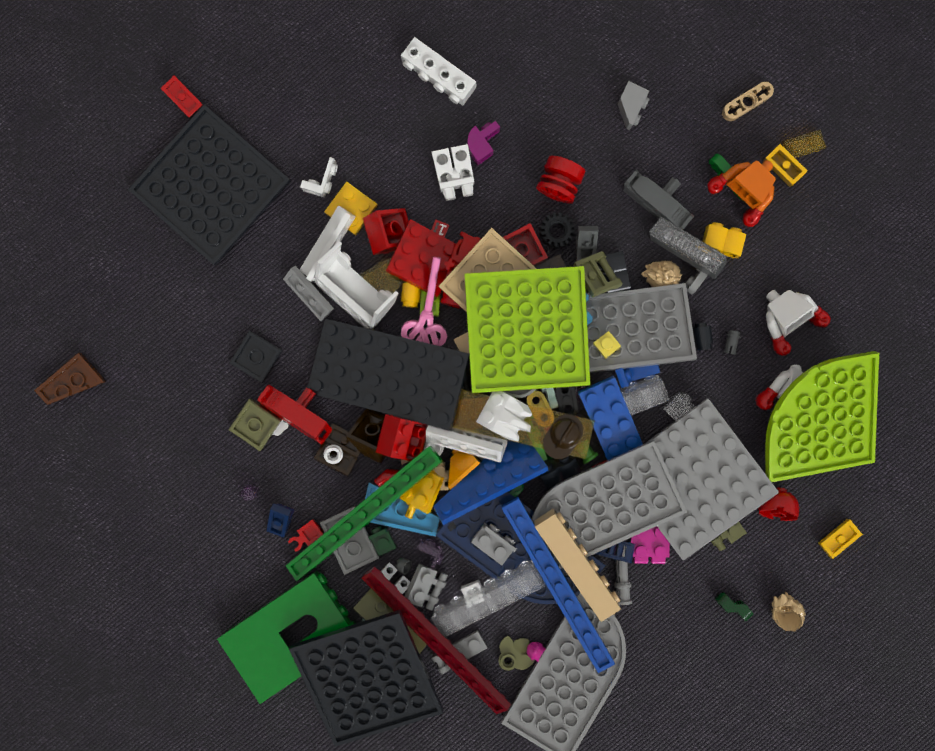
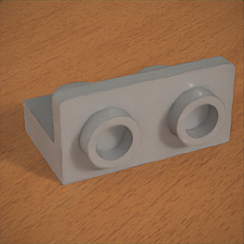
(493, 543)

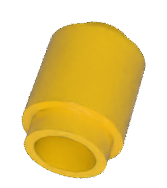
(410, 295)

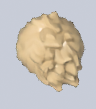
(662, 273)
(788, 612)

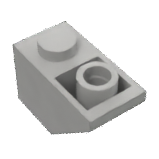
(630, 103)

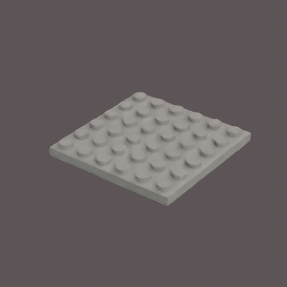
(712, 476)

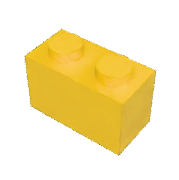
(786, 165)

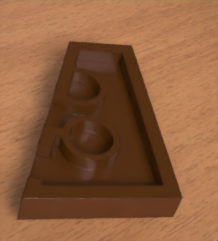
(69, 380)

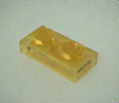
(805, 144)

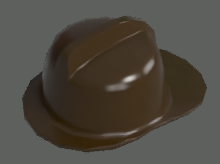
(563, 436)

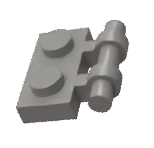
(421, 584)

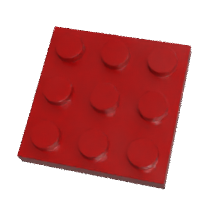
(415, 254)

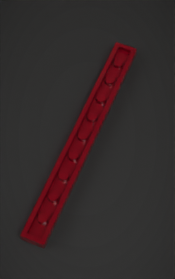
(436, 641)

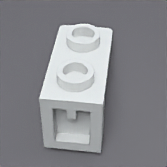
(313, 187)

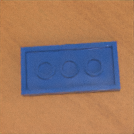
(612, 418)

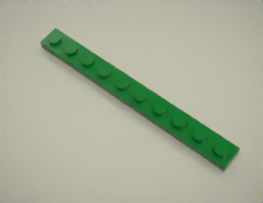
(364, 513)

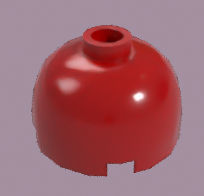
(781, 505)

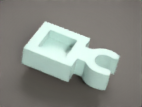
(550, 393)

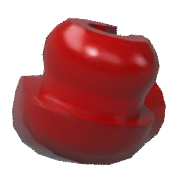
(385, 476)

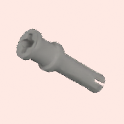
(623, 584)

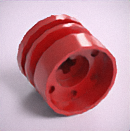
(561, 179)

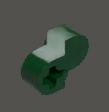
(734, 606)

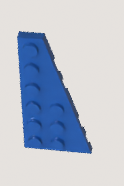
(491, 480)

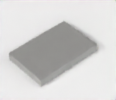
(357, 550)

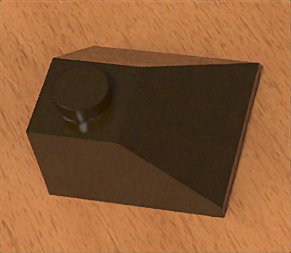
(366, 434)

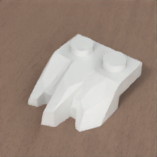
(505, 415)

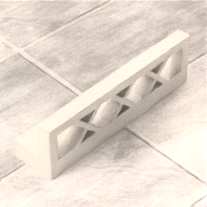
(332, 233)
(467, 442)

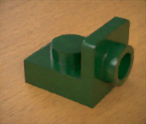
(382, 540)

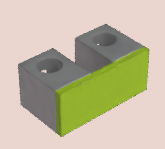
(393, 570)

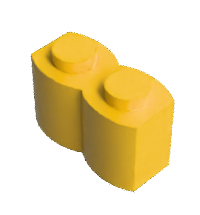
(727, 241)

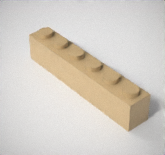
(577, 565)

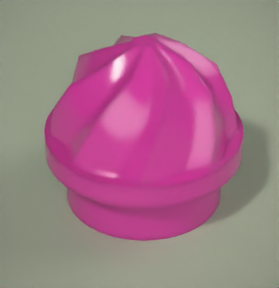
(535, 650)

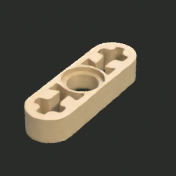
(743, 109)

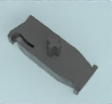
(658, 200)

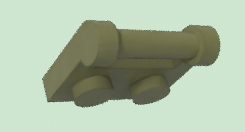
(594, 278)

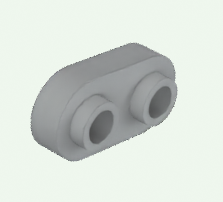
(694, 283)

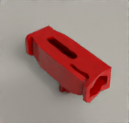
(461, 249)
(295, 412)

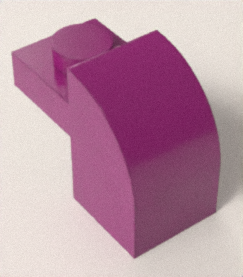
(477, 142)

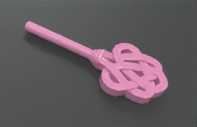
(427, 314)

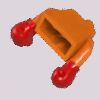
(751, 183)

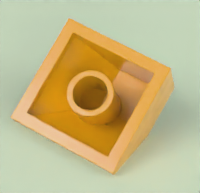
(460, 466)

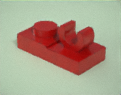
(181, 96)

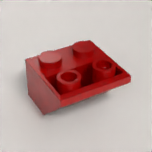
(401, 438)

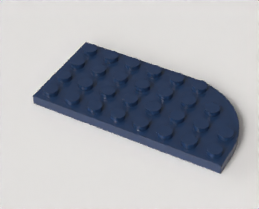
(491, 512)

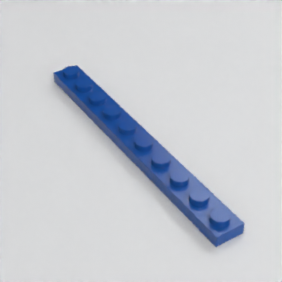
(558, 584)

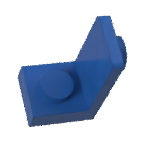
(628, 375)

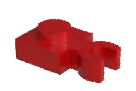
(308, 533)

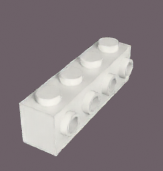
(438, 71)

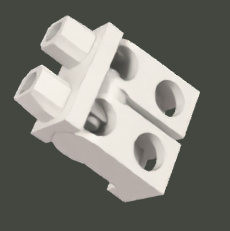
(457, 177)

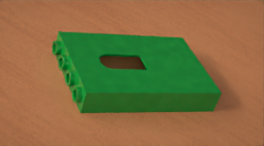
(260, 650)

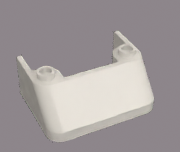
(351, 290)

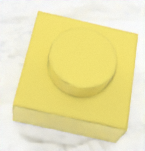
(607, 345)

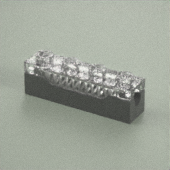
(688, 248)

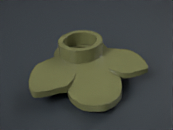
(516, 651)

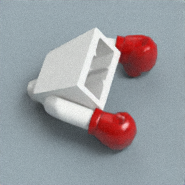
(788, 313)
(780, 384)

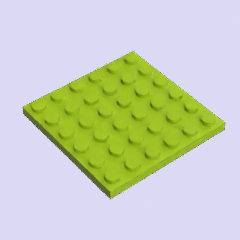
(527, 329)

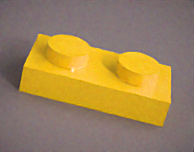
(840, 538)

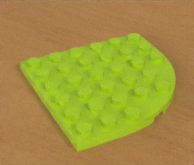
(825, 419)

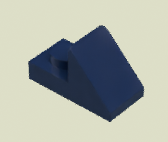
(279, 519)

